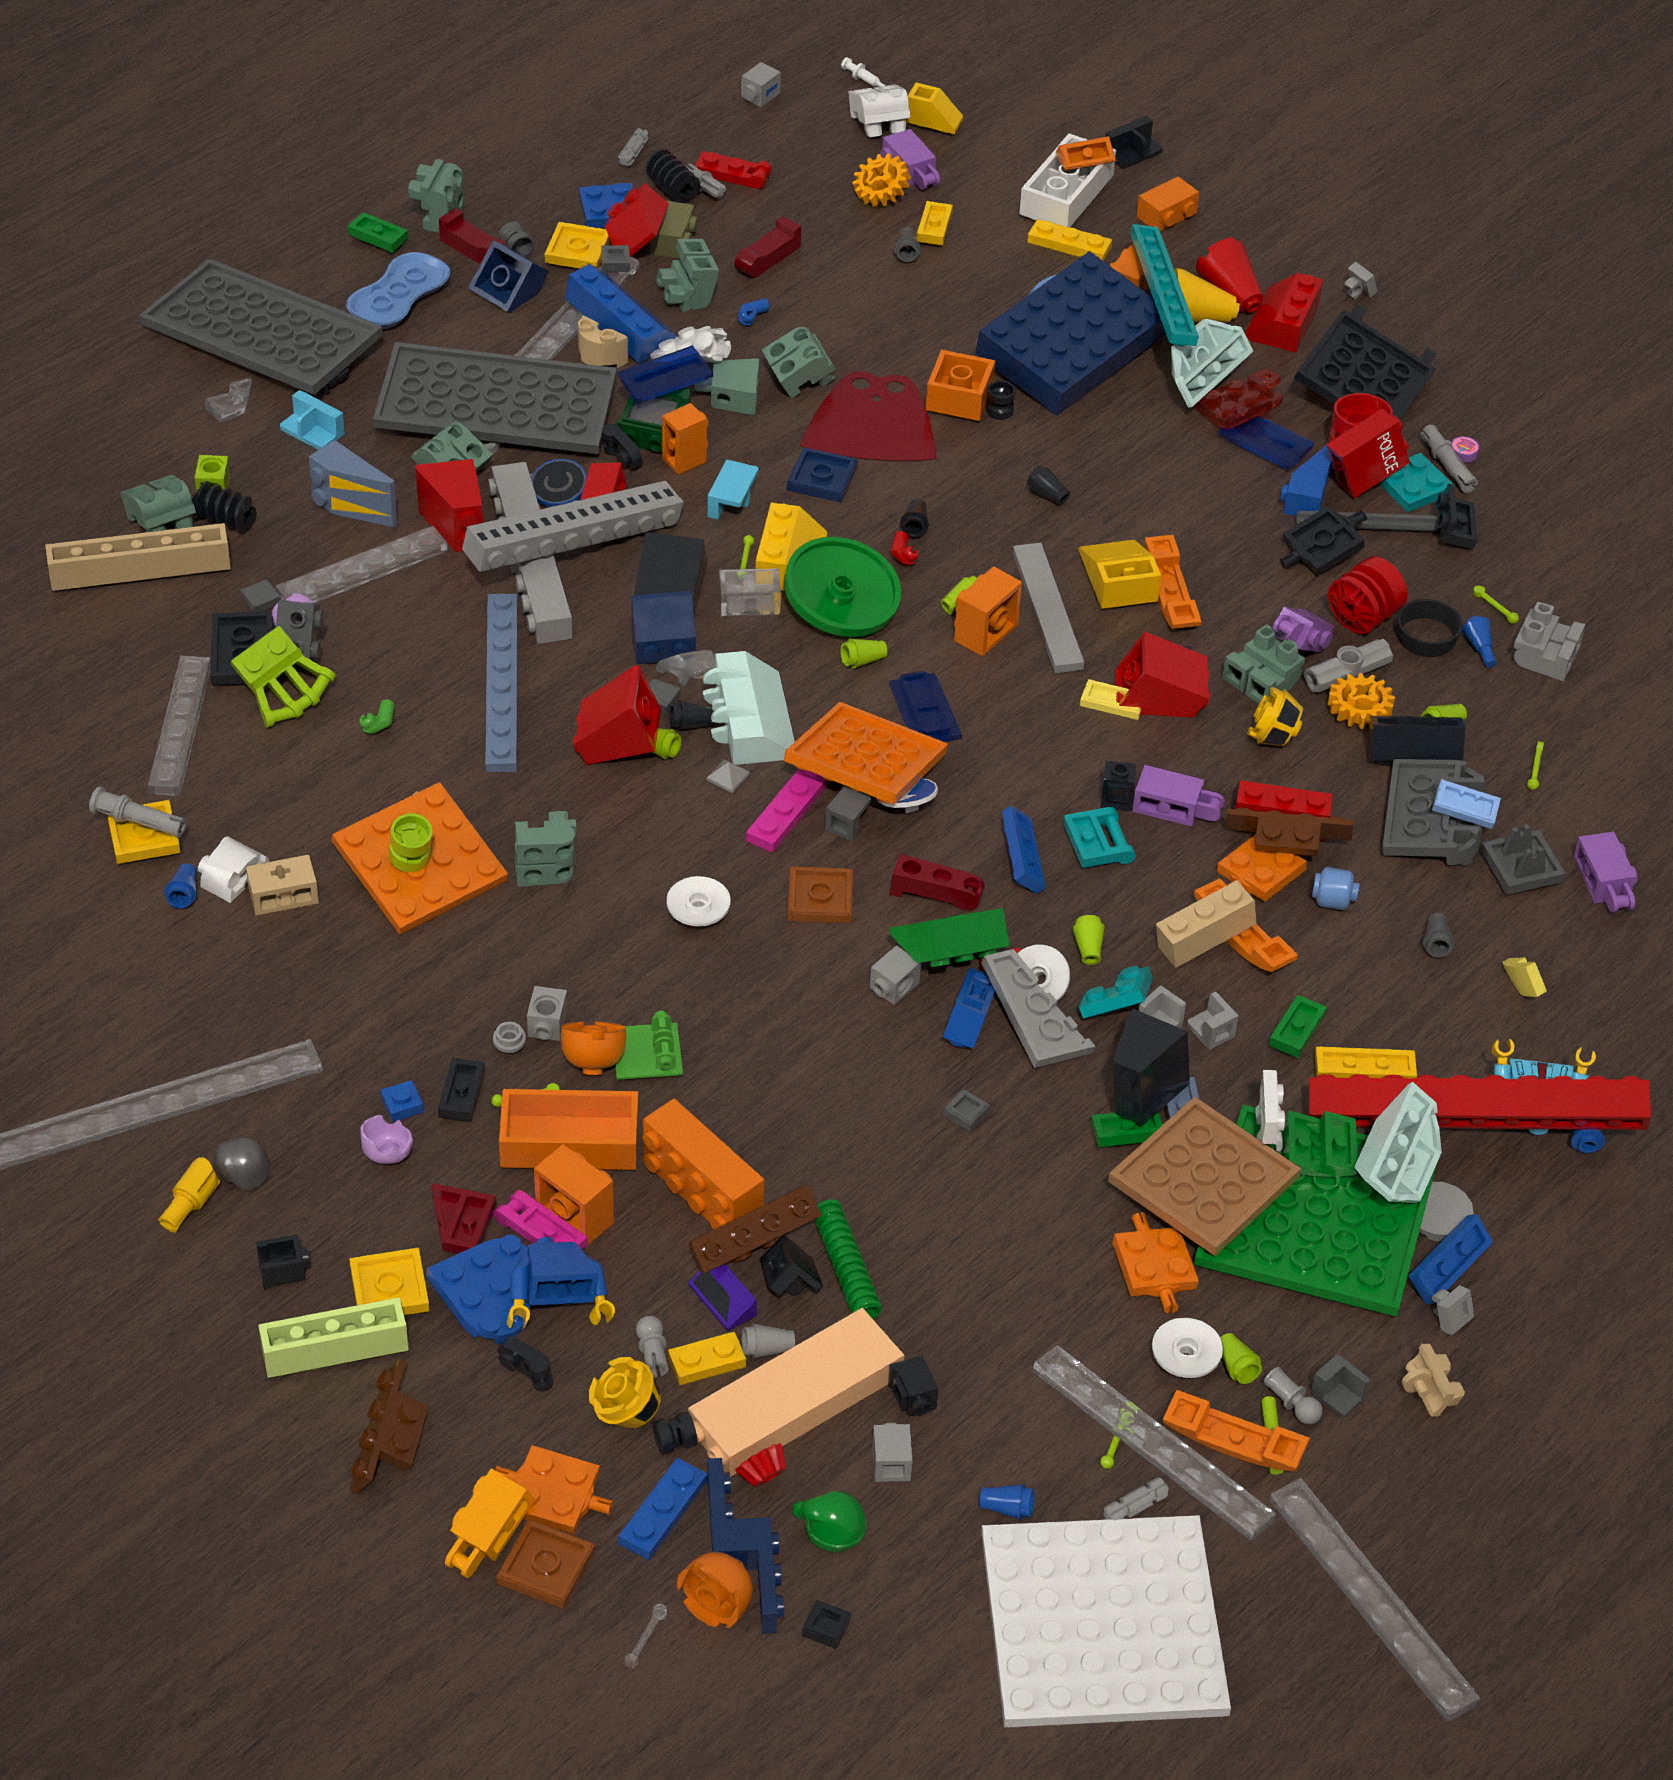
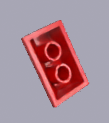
(1286, 312)
(1284, 799)

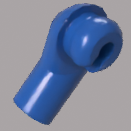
(749, 311)

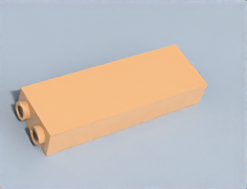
(795, 1390)

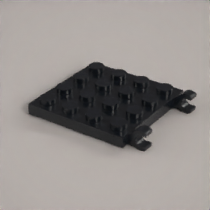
(1363, 360)

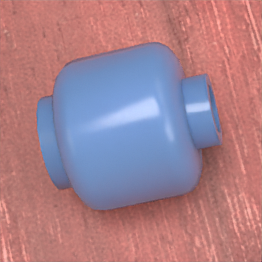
(1335, 888)

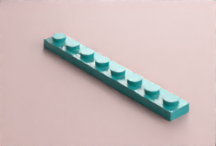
(1164, 285)

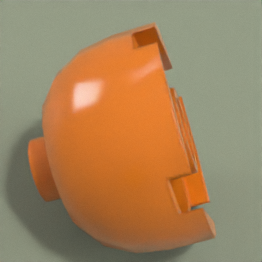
(593, 1045)
(716, 1588)

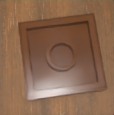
(820, 894)
(545, 1564)

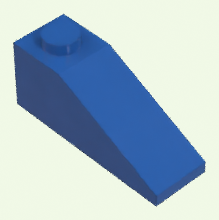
(1307, 484)
(970, 1009)

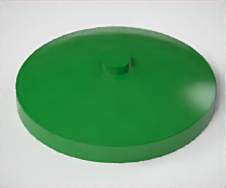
(842, 586)

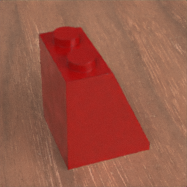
(449, 498)
(1163, 678)
(618, 719)

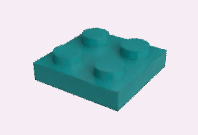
(1415, 483)

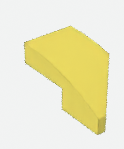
(1525, 976)

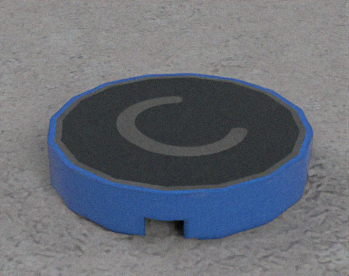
(558, 482)

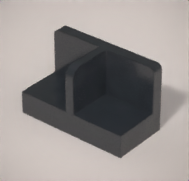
(1134, 142)
(789, 1268)

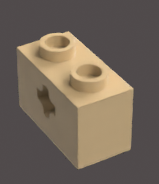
(282, 884)

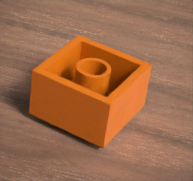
(959, 385)
(987, 611)
(575, 1191)

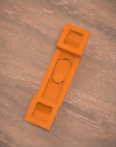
(1173, 593)
(1254, 942)
(1235, 1436)

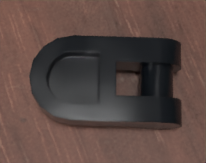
(621, 447)
(526, 1360)

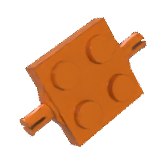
(1261, 871)
(1155, 1262)
(560, 1488)

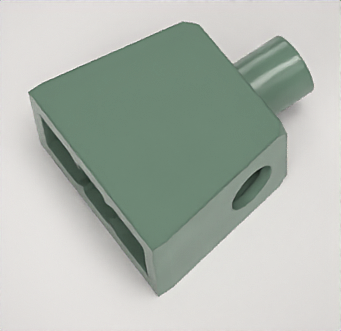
(733, 385)

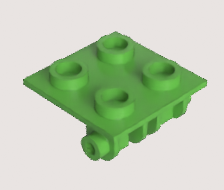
(651, 1050)

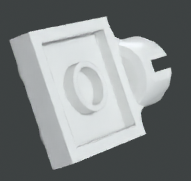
(706, 341)

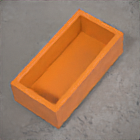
(585, 1121)
(699, 1165)

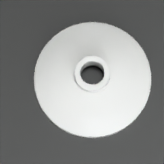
(698, 901)
(1049, 962)
(1189, 1337)

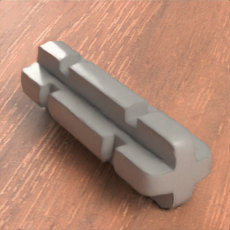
(633, 147)
(1137, 1500)

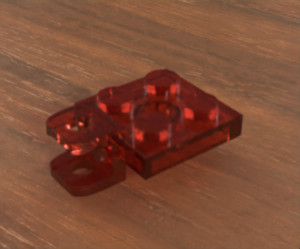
(1241, 401)

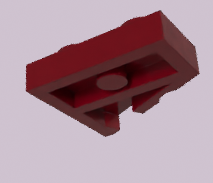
(461, 1216)

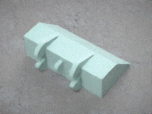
(751, 706)

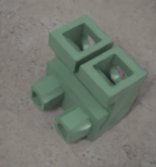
(439, 189)
(690, 279)
(798, 359)
(453, 444)
(159, 503)
(1264, 664)
(546, 852)

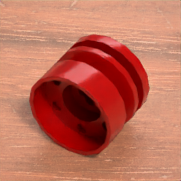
(1354, 409)
(1367, 595)

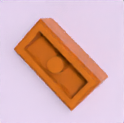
(1085, 153)

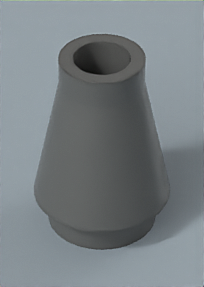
(907, 246)
(1438, 936)

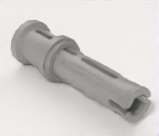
(123, 809)

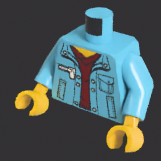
(1542, 1070)

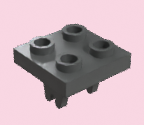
(1522, 861)

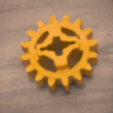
(881, 180)
(1361, 700)

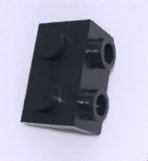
(1456, 519)

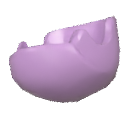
(385, 1141)

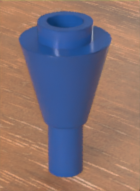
(1478, 632)
(1587, 1140)

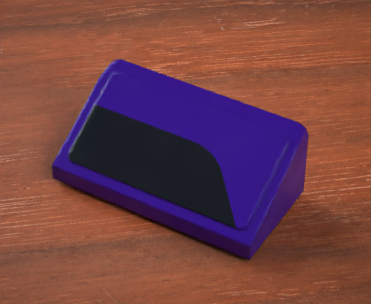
(724, 1296)

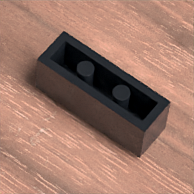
(1415, 738)

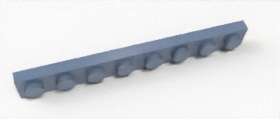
(501, 683)

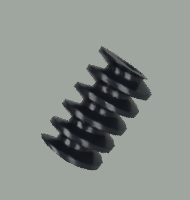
(672, 176)
(224, 507)

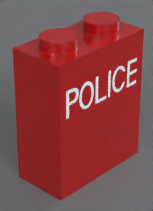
(1368, 452)

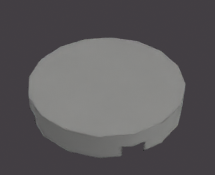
(1444, 1210)

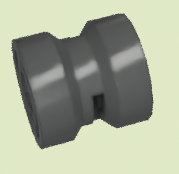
(516, 238)

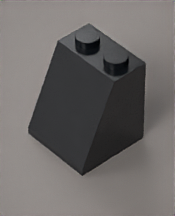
(671, 565)
(1149, 1066)

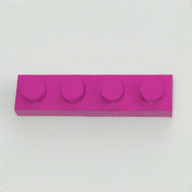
(786, 809)

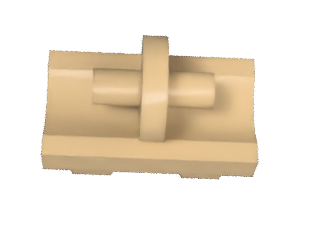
(1428, 1378)

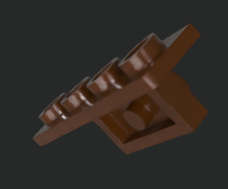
(1289, 832)
(754, 1229)
(392, 1429)

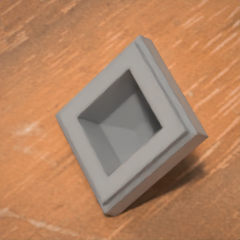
(728, 776)

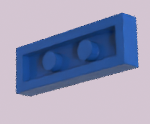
(1023, 849)
(1451, 1257)
(662, 1509)

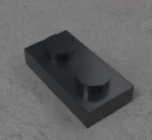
(461, 1089)

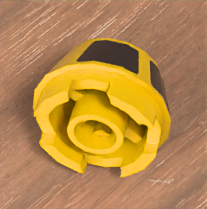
(1276, 718)
(625, 1394)

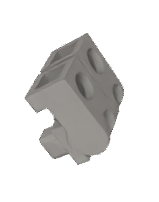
(1546, 644)

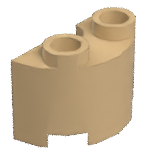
(599, 346)

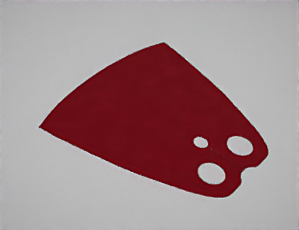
(858, 427)

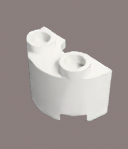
(225, 868)

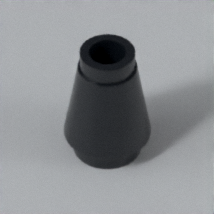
(1047, 485)
(915, 519)
(689, 715)

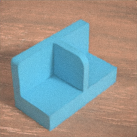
(313, 421)
(731, 487)

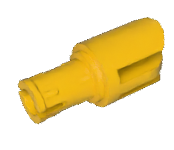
(190, 1193)

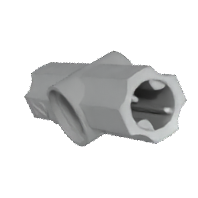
(1348, 660)

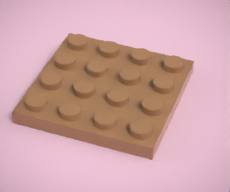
(1204, 1175)

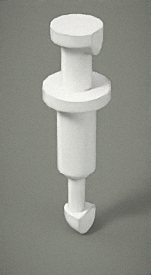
(860, 72)

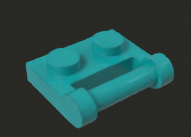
(1090, 841)

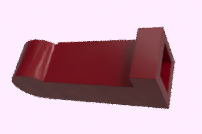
(464, 236)
(770, 248)
(936, 882)

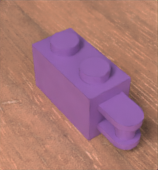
(915, 154)
(1304, 629)
(1175, 797)
(1606, 870)

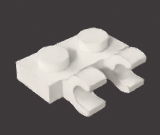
(1269, 1112)

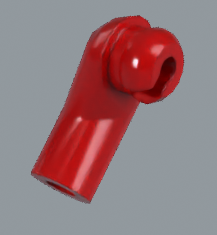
(900, 551)

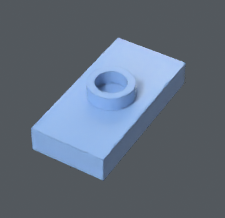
(1466, 804)

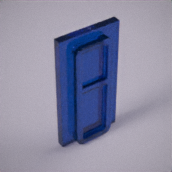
(665, 374)
(1269, 441)
(925, 706)

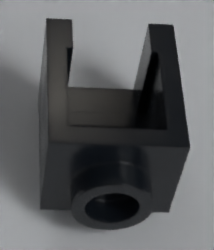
(1121, 777)
(281, 1260)
(913, 1386)

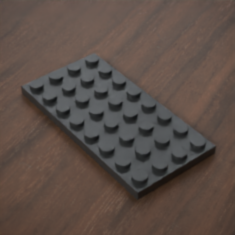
(261, 326)
(496, 397)

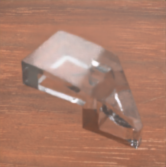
(230, 404)
(687, 665)

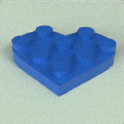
(479, 1287)

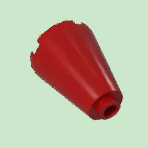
(1231, 270)

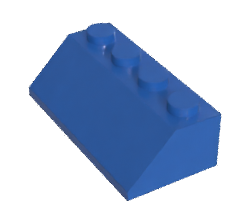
(614, 308)

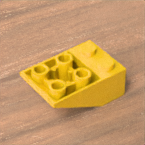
(1121, 573)

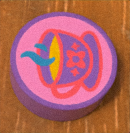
(1465, 448)

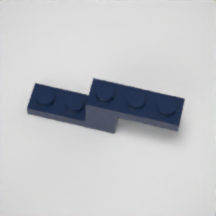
(748, 1542)

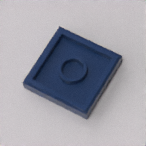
(822, 474)

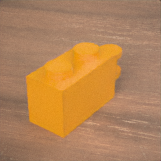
(487, 1521)

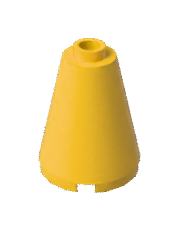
(1205, 299)

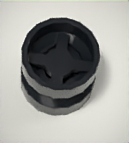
(1000, 400)
(674, 1433)

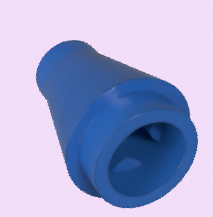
(182, 887)
(1009, 1500)

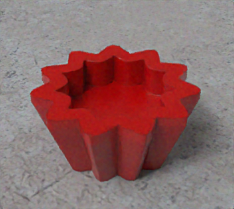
(763, 1465)

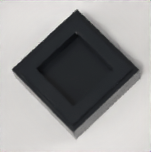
(826, 1624)

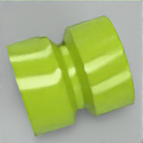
(410, 842)

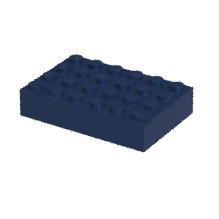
(1072, 333)

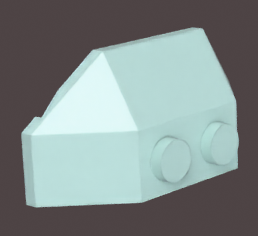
(1212, 359)
(1402, 1147)

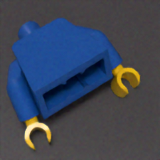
(558, 1275)

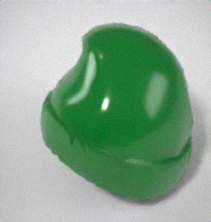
(832, 1521)

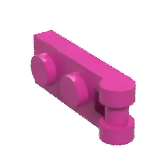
(536, 1221)

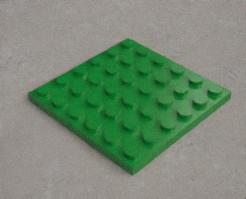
(1327, 1239)

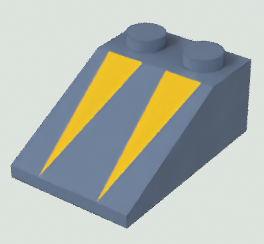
(351, 486)

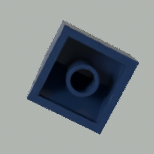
(507, 277)
(662, 626)

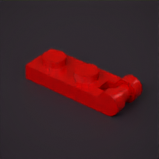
(734, 169)

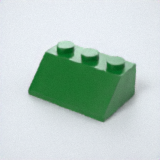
(953, 937)

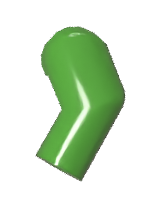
(374, 724)

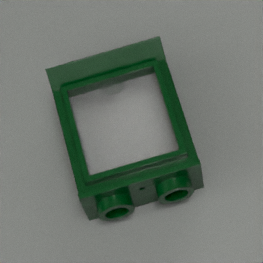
(644, 420)

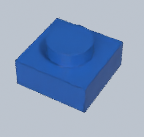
(402, 1101)

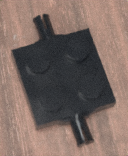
(1323, 540)

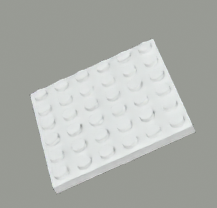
(1104, 1621)

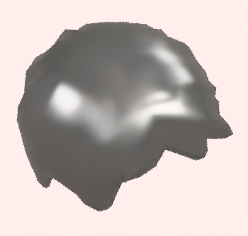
(242, 1163)

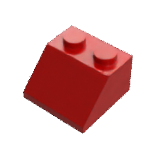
(636, 218)

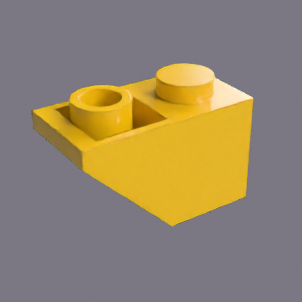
(933, 109)

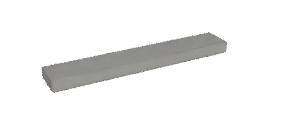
(1048, 608)

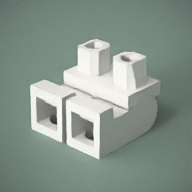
(880, 105)

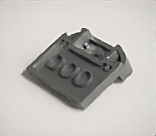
(1413, 825)

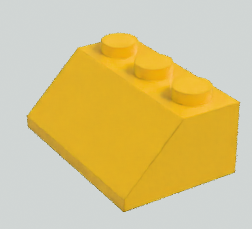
(784, 532)

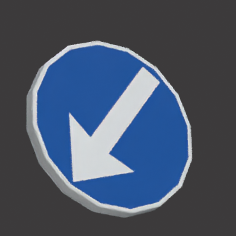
(920, 793)

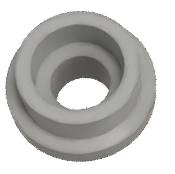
(509, 1037)

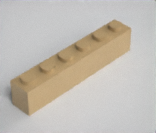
(138, 556)

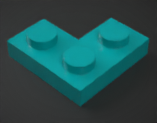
(1129, 989)

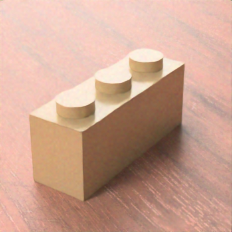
(1206, 923)

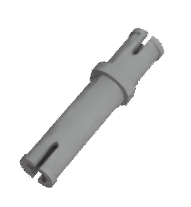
(1443, 451)

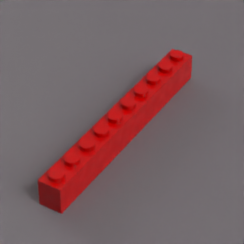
(1494, 1101)

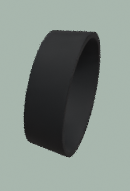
(1433, 610)

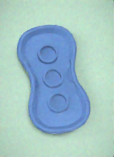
(403, 283)

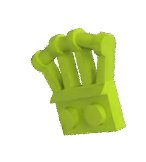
(267, 661)

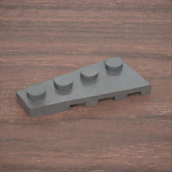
(1037, 1020)

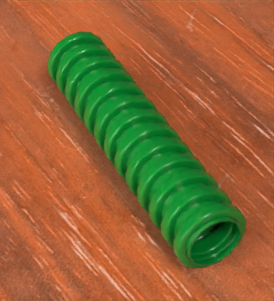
(847, 1259)

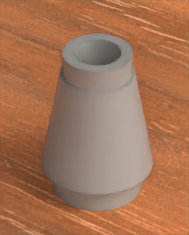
(766, 1340)

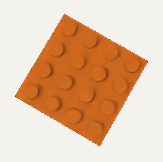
(866, 753)
(457, 867)

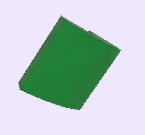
(1321, 1145)

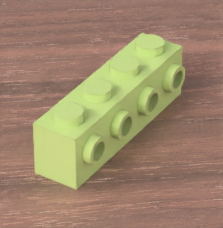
(333, 1337)

